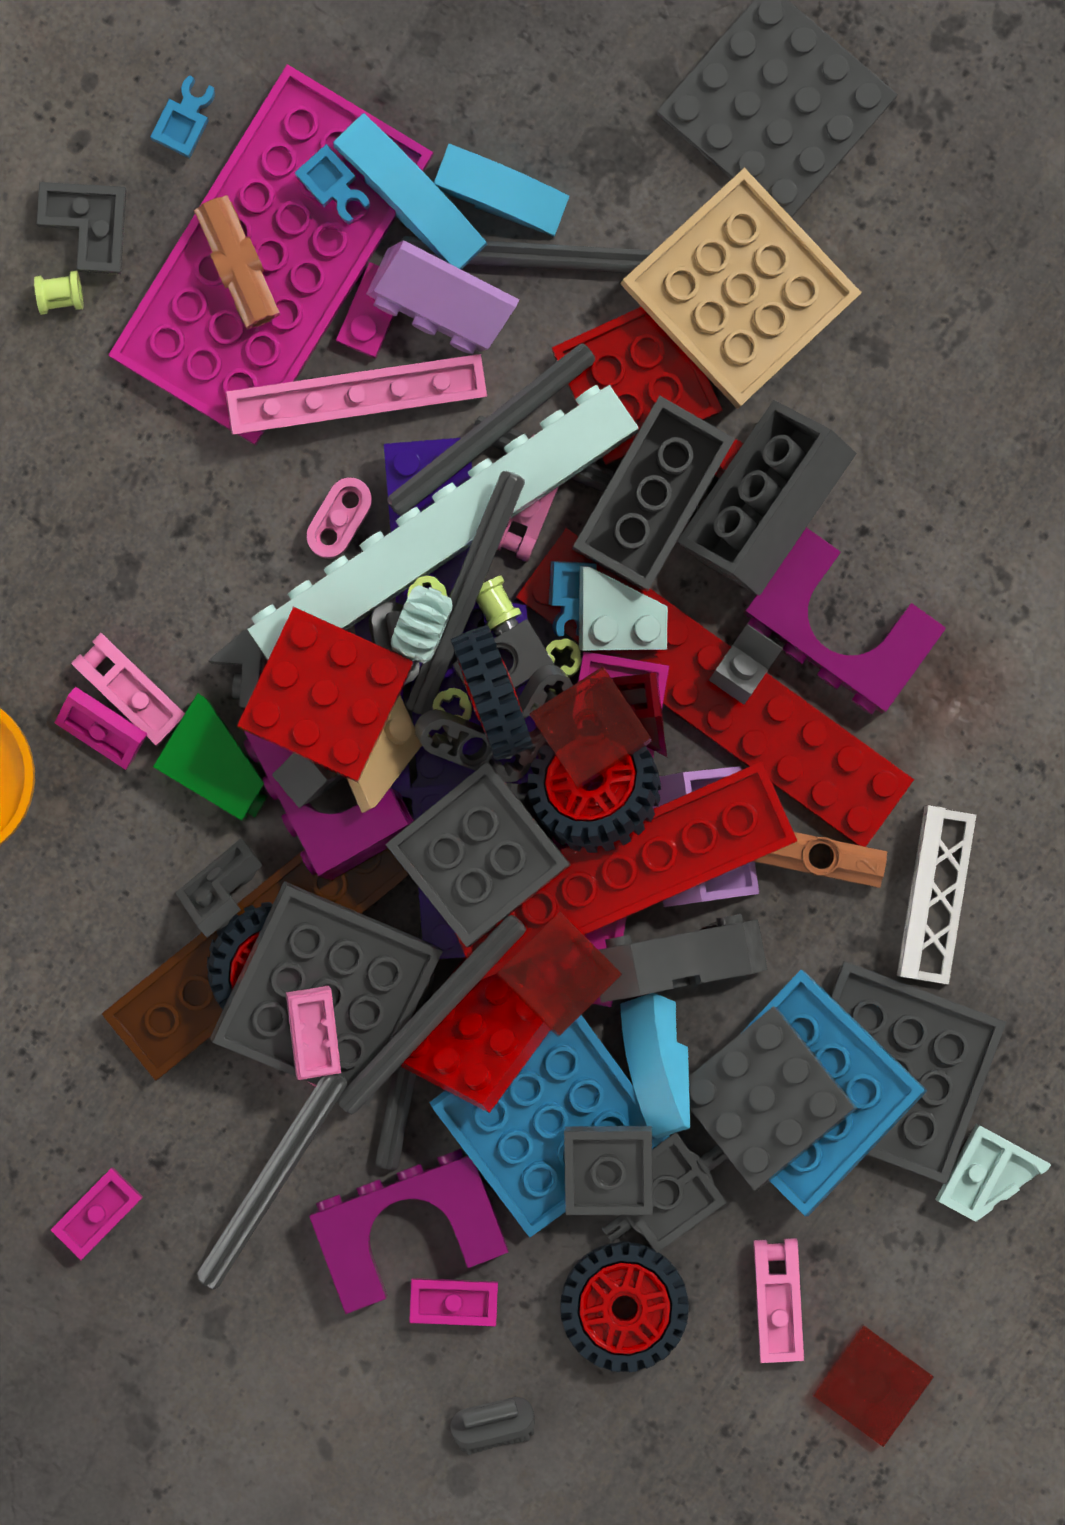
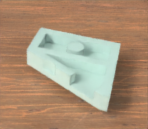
(986, 1173)

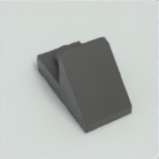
(246, 653)
(745, 664)

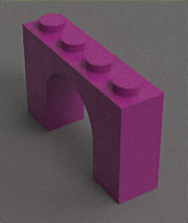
(871, 676)
(331, 840)
(346, 1225)

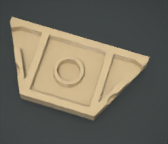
(389, 758)

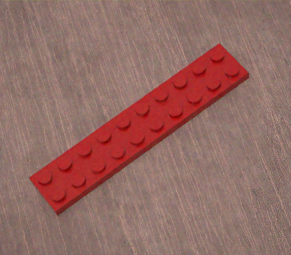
(798, 744)

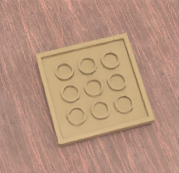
(740, 288)

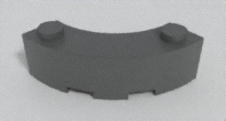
(669, 961)

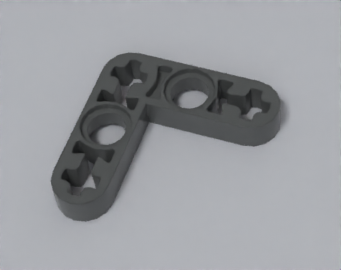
(463, 730)

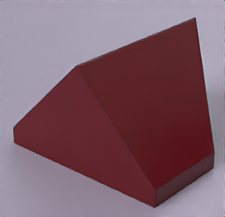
(643, 697)

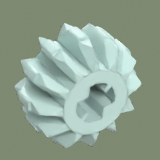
(421, 624)

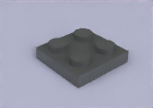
(608, 1170)

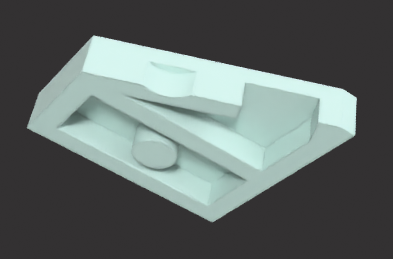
(618, 616)

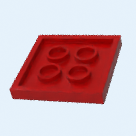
(639, 366)
(325, 694)
(480, 1044)

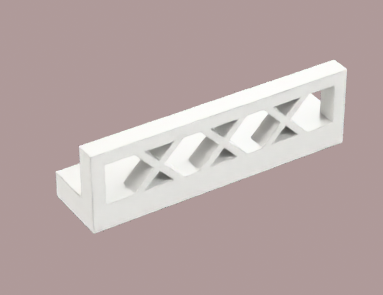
(921, 892)

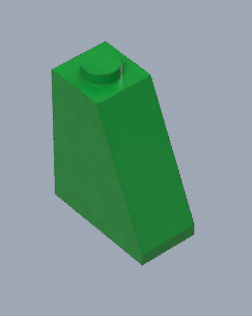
(212, 763)

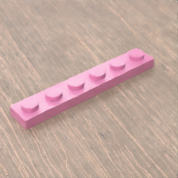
(356, 394)

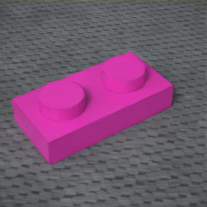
(364, 323)
(100, 728)
(96, 1213)
(453, 1302)

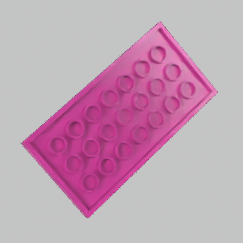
(187, 324)

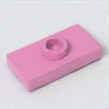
(313, 1032)

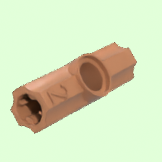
(237, 262)
(847, 863)

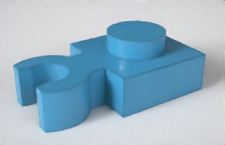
(182, 124)
(328, 180)
(565, 592)

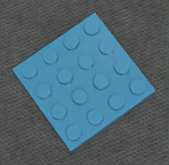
(865, 1073)
(522, 1138)

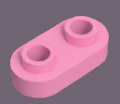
(340, 519)

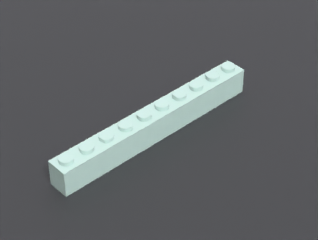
(449, 525)

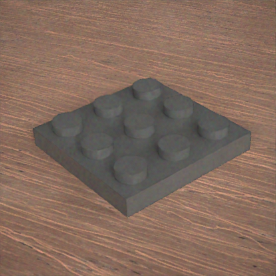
(478, 854)
(766, 1098)

